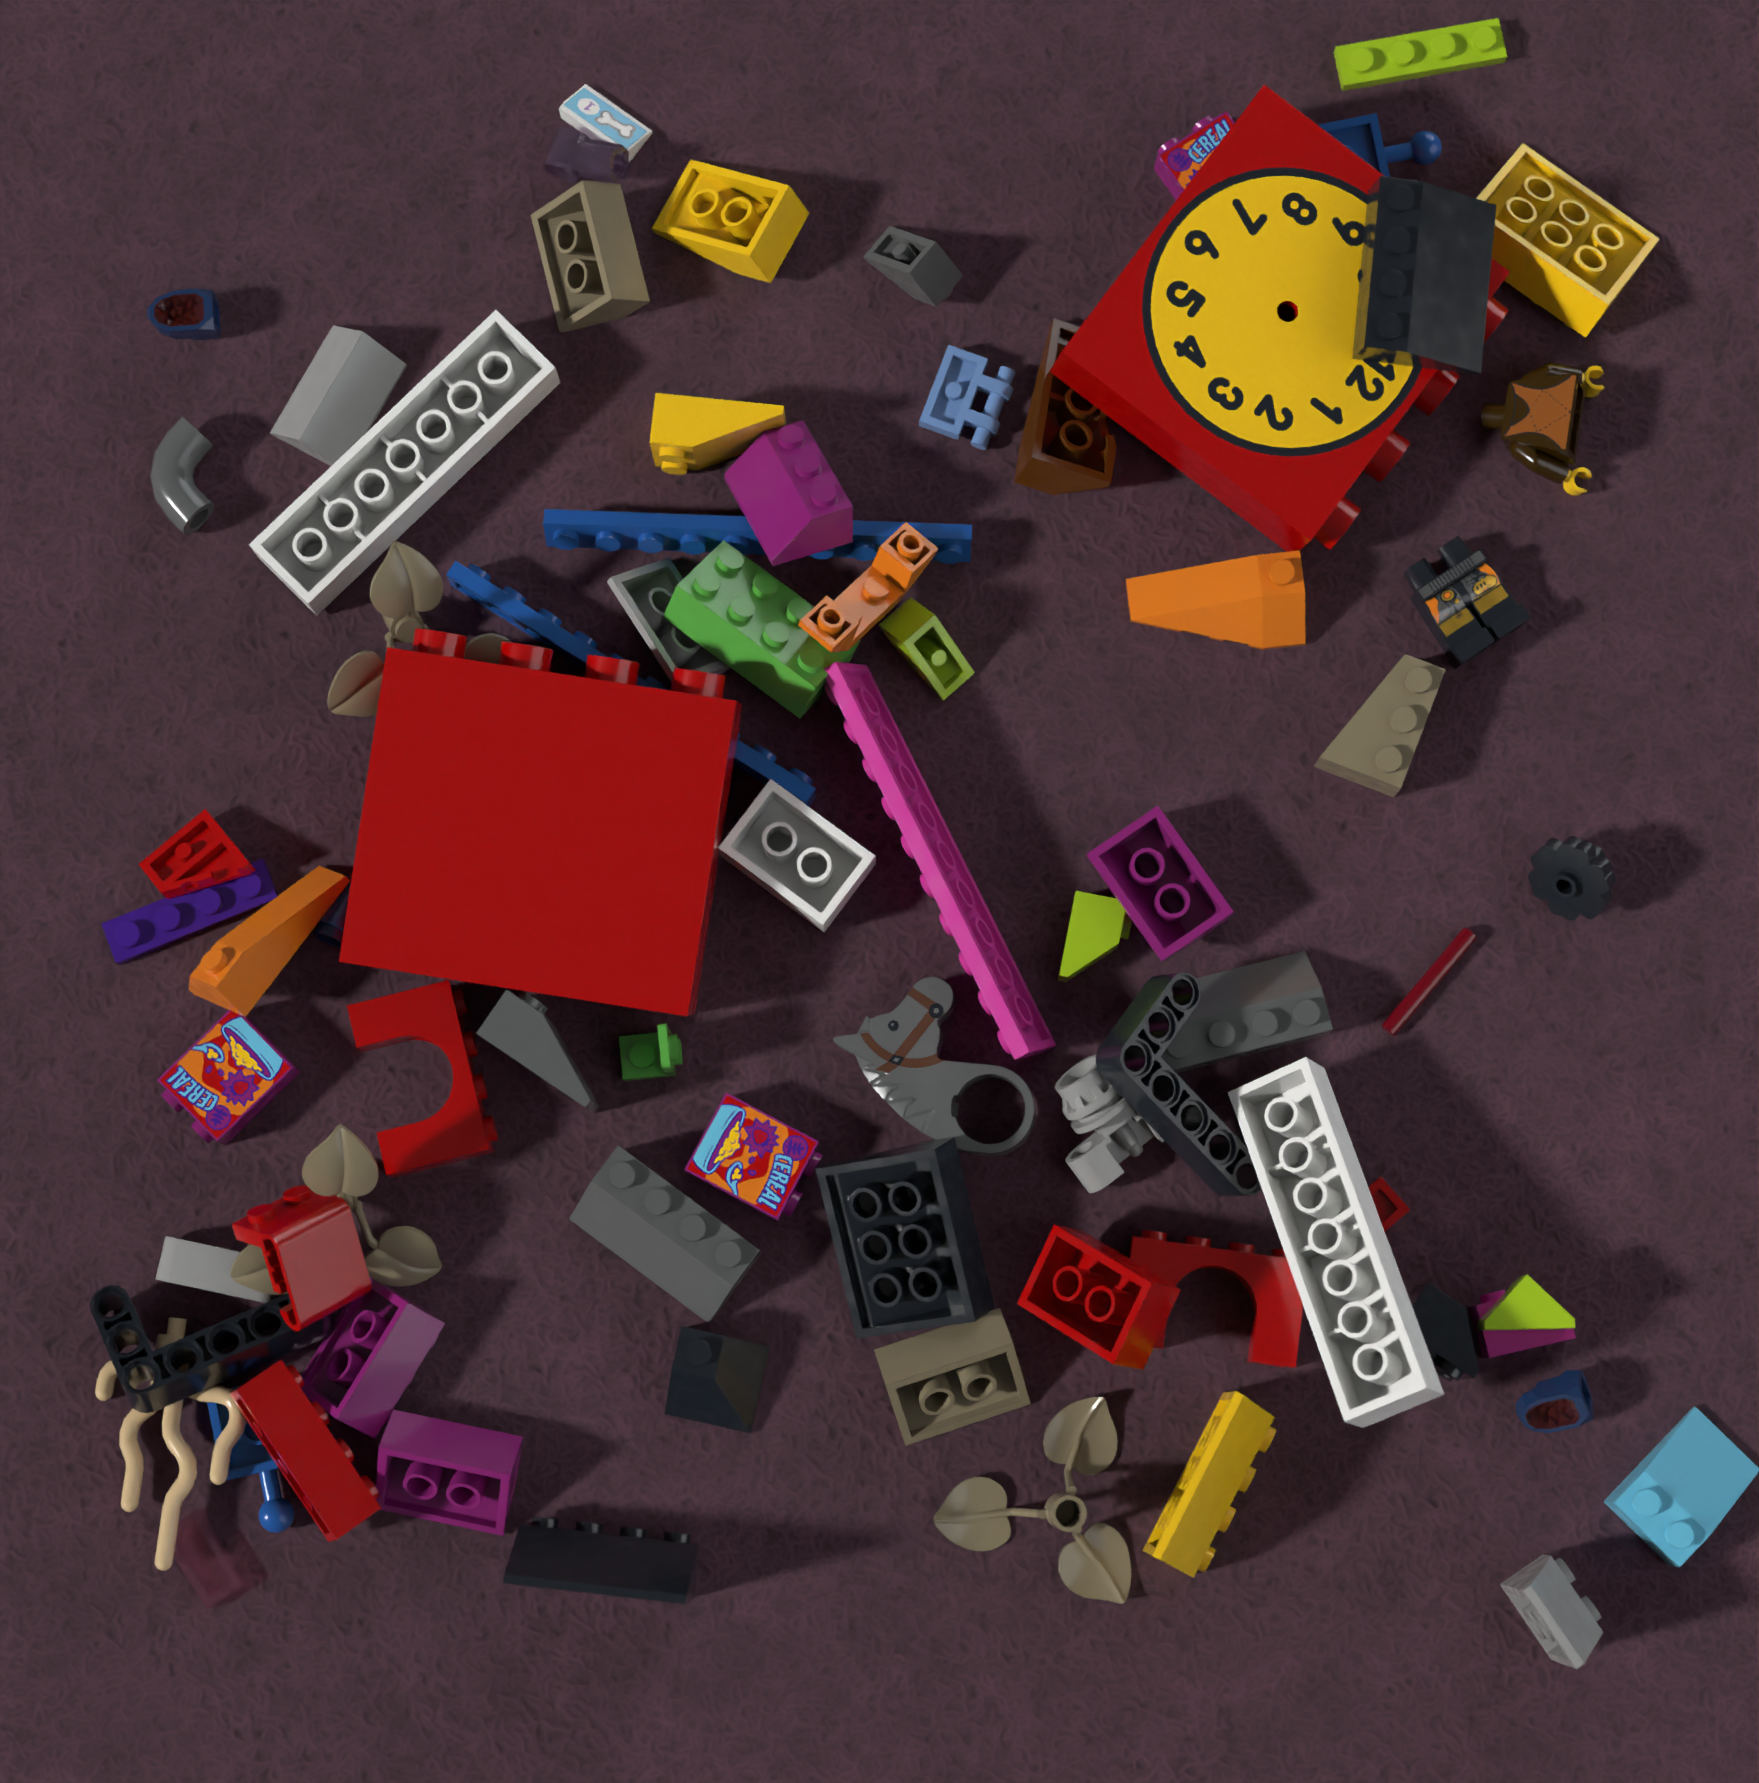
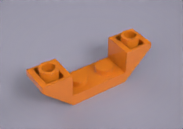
(873, 594)

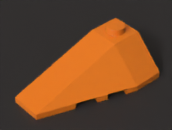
(1234, 600)
(257, 950)

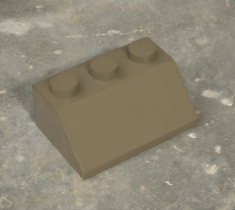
(589, 256)
(952, 1377)

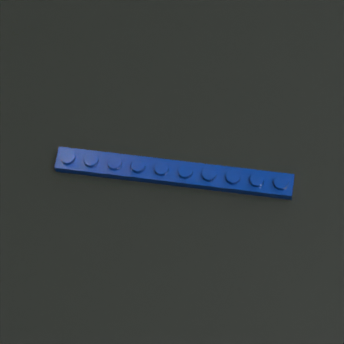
(705, 532)
(575, 648)

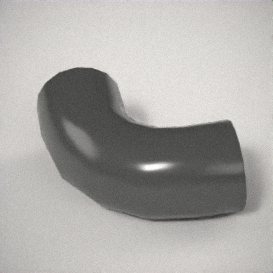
(173, 477)

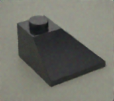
(716, 1379)

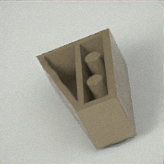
(1386, 729)

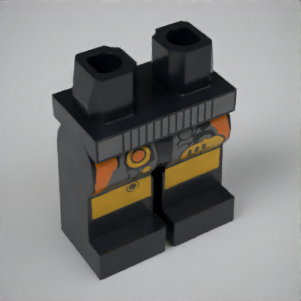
(1465, 604)

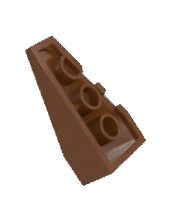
(1064, 435)

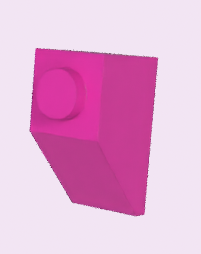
(1508, 1341)

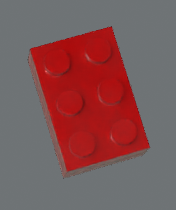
(1098, 1297)

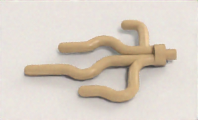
(175, 1443)

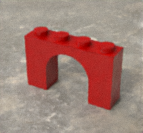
(460, 1126)
(1265, 1277)

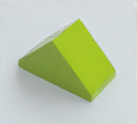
(1525, 1308)

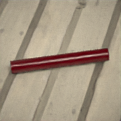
(1429, 981)

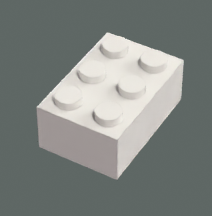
(797, 855)

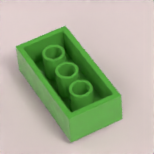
(753, 627)

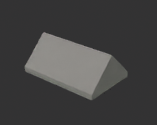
(339, 395)
(645, 597)

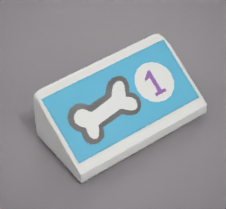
(603, 120)

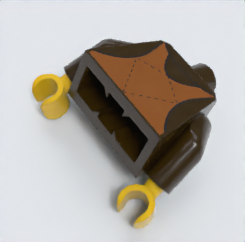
(1545, 420)

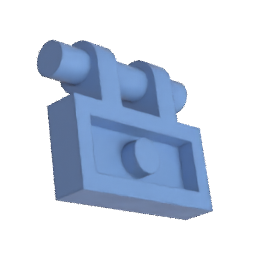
(954, 392)

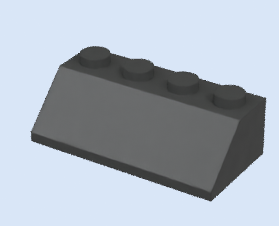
(1251, 1013)
(664, 1234)

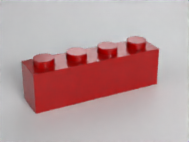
(306, 1450)

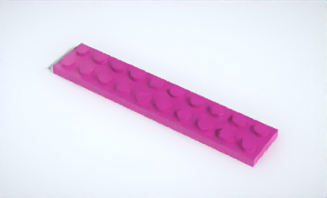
(939, 859)

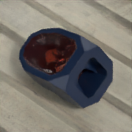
(186, 314)
(1556, 1403)

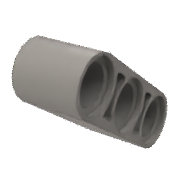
(203, 1268)

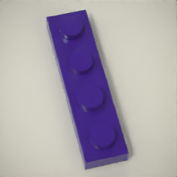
(187, 915)

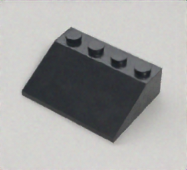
(1424, 277)
(906, 1239)
(604, 1562)

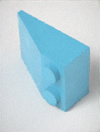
(1683, 1488)

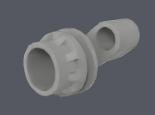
(1118, 1127)

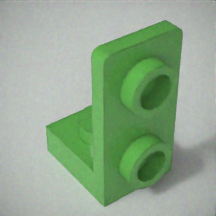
(650, 1054)

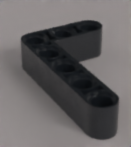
(1171, 1095)
(198, 1348)

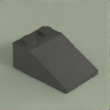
(530, 1038)

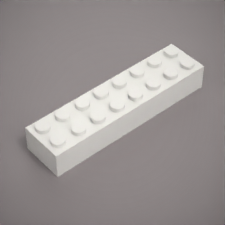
(405, 462)
(1335, 1244)

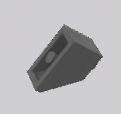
(914, 265)

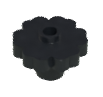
(1572, 877)

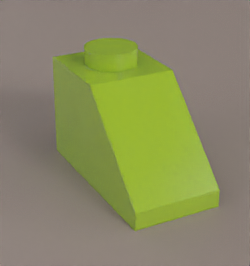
(927, 647)
(1092, 932)

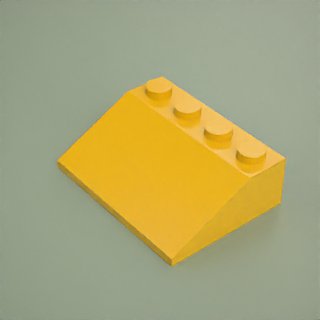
(1562, 240)
(1210, 1482)

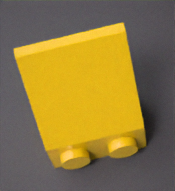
(732, 219)
(706, 431)

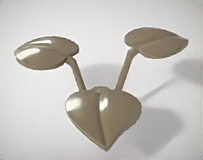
(398, 590)
(348, 1170)
(1099, 1559)

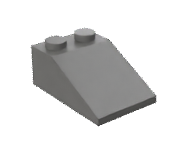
(1554, 1610)

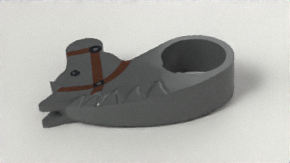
(904, 1066)

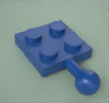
(1364, 138)
(251, 1458)

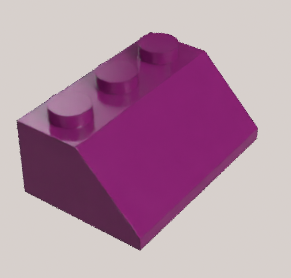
(790, 495)
(1160, 884)
(370, 1358)
(447, 1472)

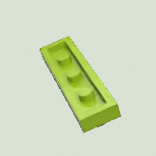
(1420, 54)

